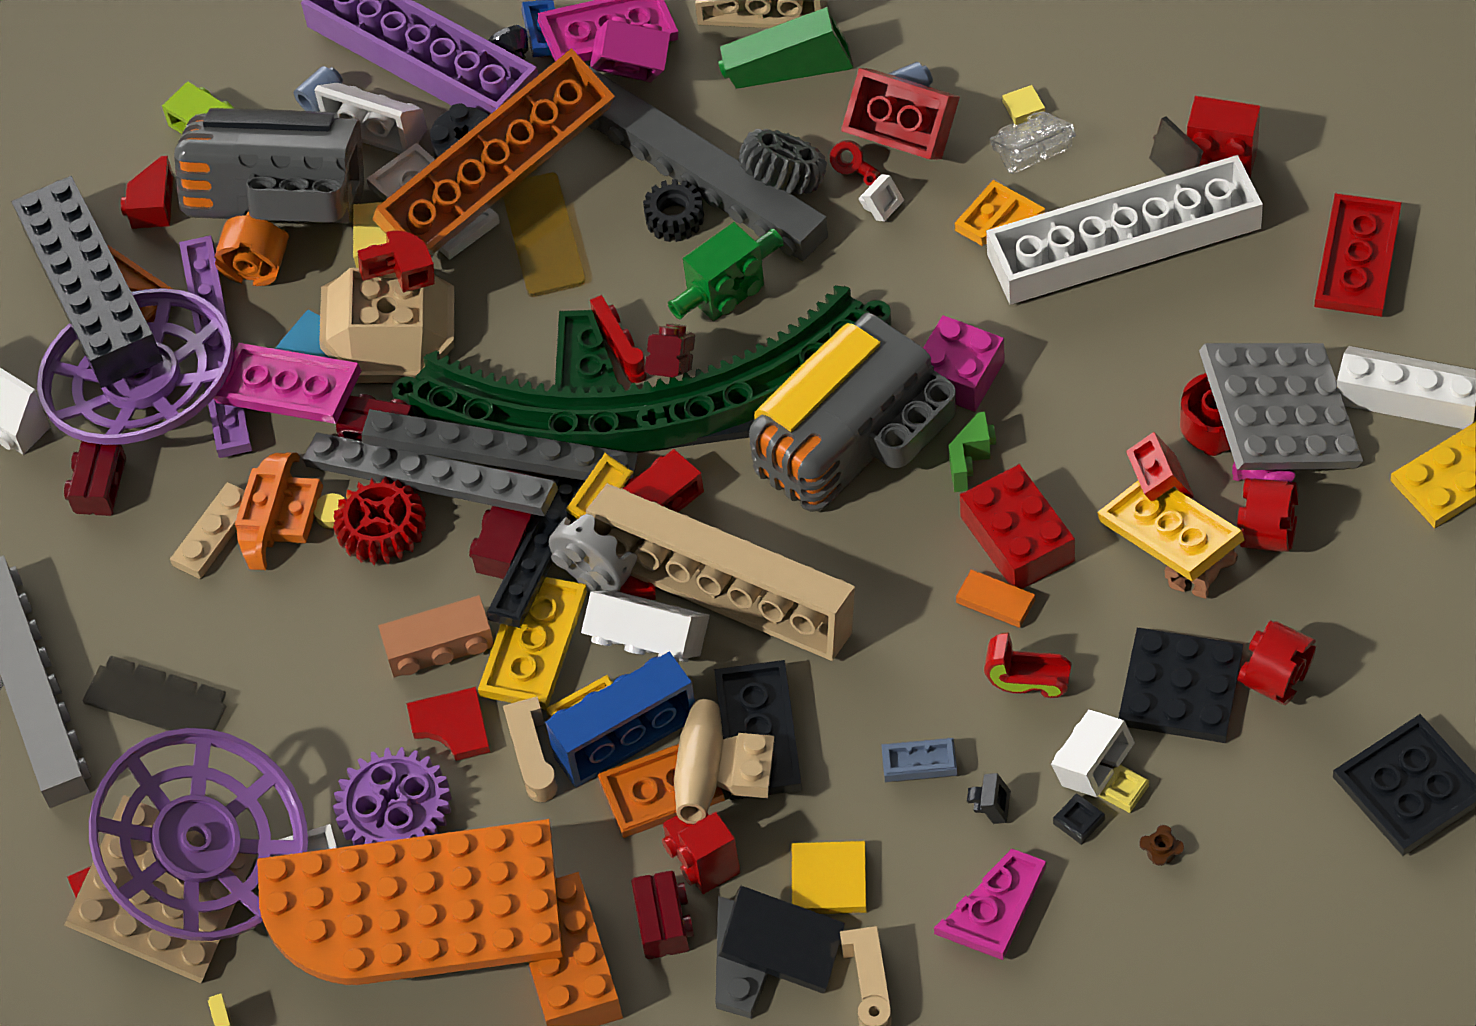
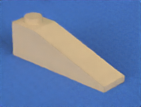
(753, 12)

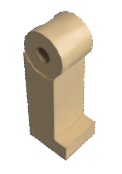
(536, 773)
(866, 949)

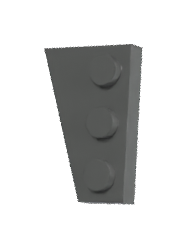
(736, 984)

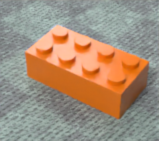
(579, 984)

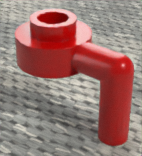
(857, 164)

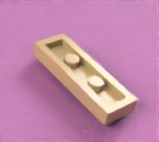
(209, 533)

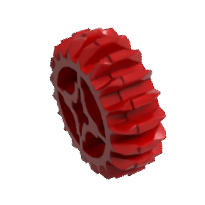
(381, 510)

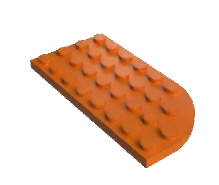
(415, 904)

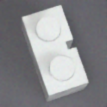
(1093, 741)

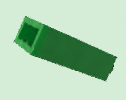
(787, 52)

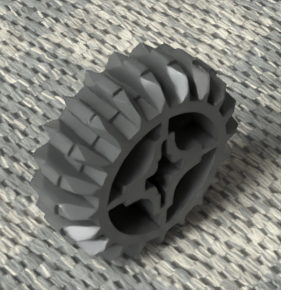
(782, 161)

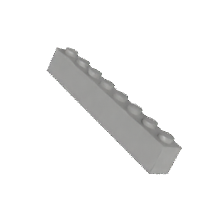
(34, 697)

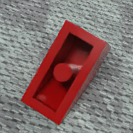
(150, 196)

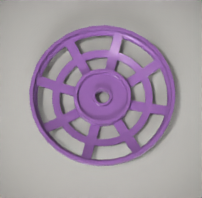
(148, 390)
(197, 814)

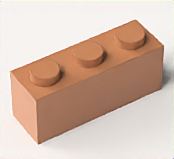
(436, 636)

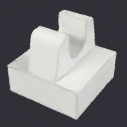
(881, 198)

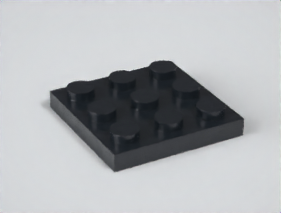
(1181, 685)
(1409, 784)

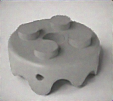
(590, 555)

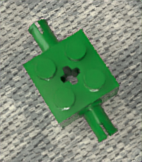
(724, 272)

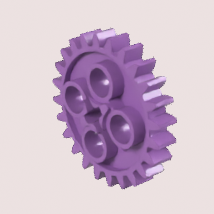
(365, 793)

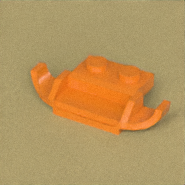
(275, 508)

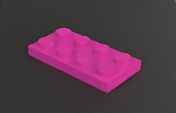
(577, 24)
(288, 383)

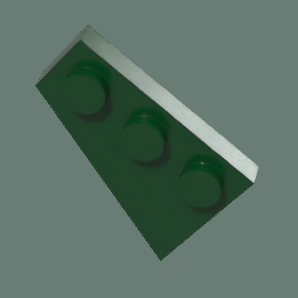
(582, 353)

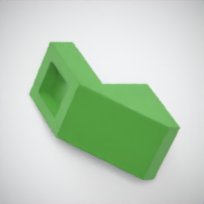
(968, 446)

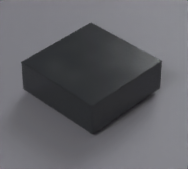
(1078, 818)

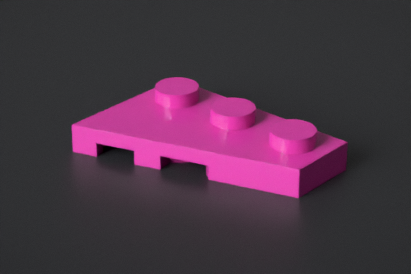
(996, 907)

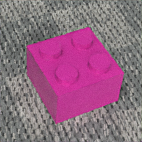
(630, 49)
(966, 358)

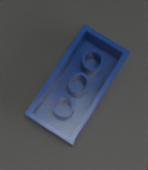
(621, 719)

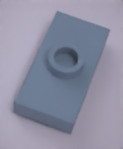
(919, 759)

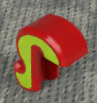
(1025, 671)

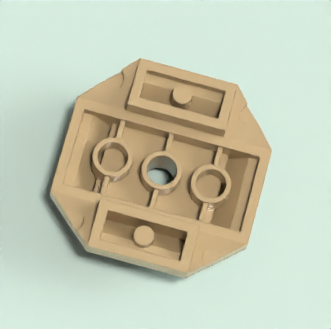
(383, 326)

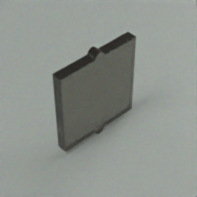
(1174, 149)

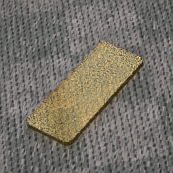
(543, 235)

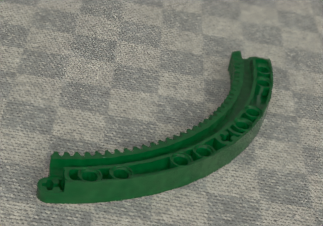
(635, 417)

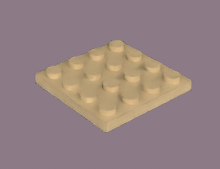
(104, 919)

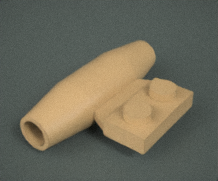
(708, 761)

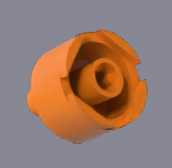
(250, 250)

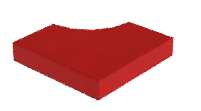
(452, 720)

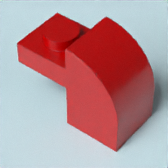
(402, 255)

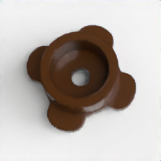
(1159, 855)

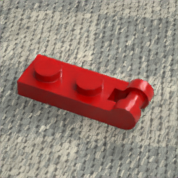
(619, 340)

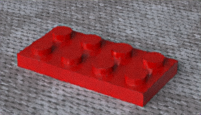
(1358, 255)

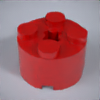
(1200, 418)
(1269, 514)
(1277, 661)

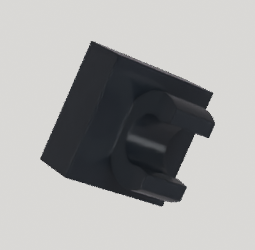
(991, 798)

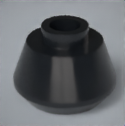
(512, 39)

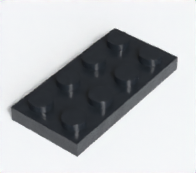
(758, 702)

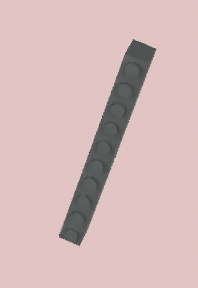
(713, 172)

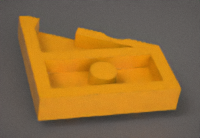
(992, 209)

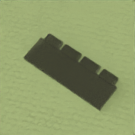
(151, 702)

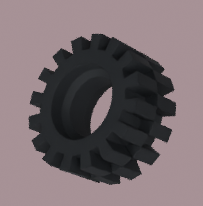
(669, 196)

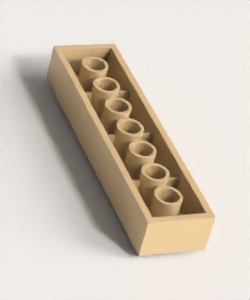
(727, 573)

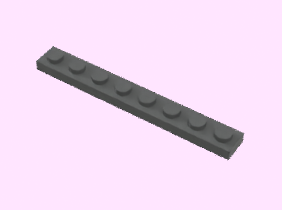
(487, 446)
(431, 474)

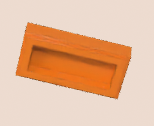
(995, 598)

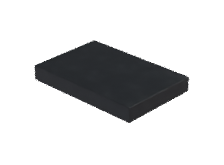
(781, 939)

